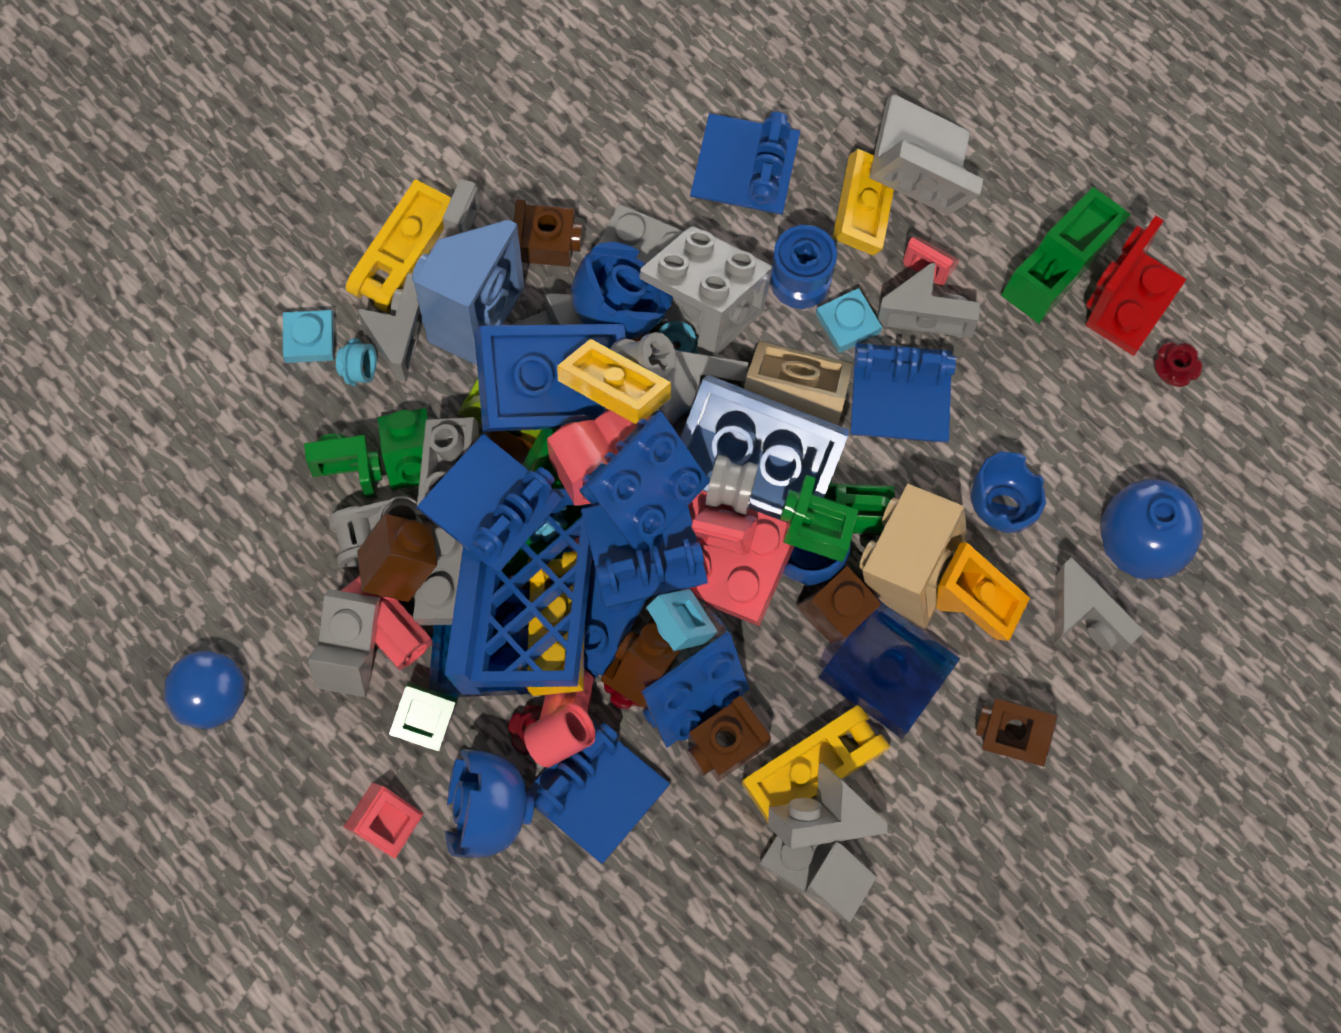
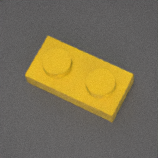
(862, 206)
(614, 381)

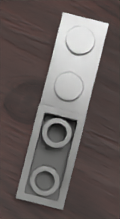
(442, 448)

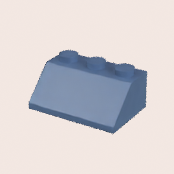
(469, 284)
(765, 433)

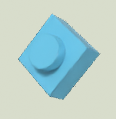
(848, 320)
(308, 336)
(681, 619)

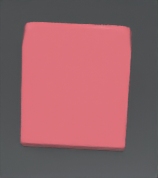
(922, 253)
(725, 530)
(383, 819)

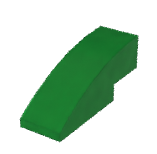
(1065, 254)

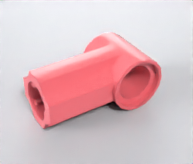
(396, 631)
(562, 726)

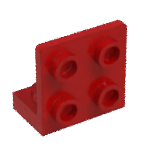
(1133, 292)

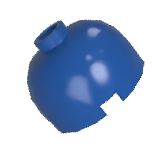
(611, 292)
(1151, 529)
(486, 804)

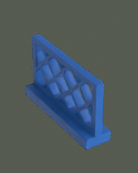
(476, 606)

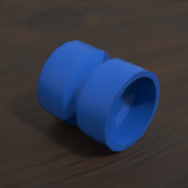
(803, 266)

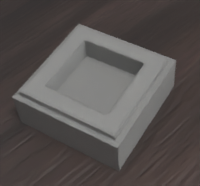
(461, 209)

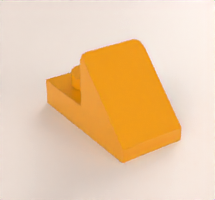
(981, 593)

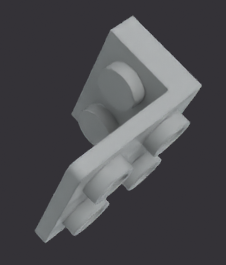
(923, 157)
(714, 278)

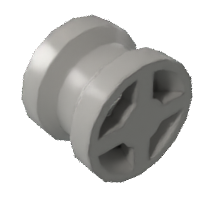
(731, 484)

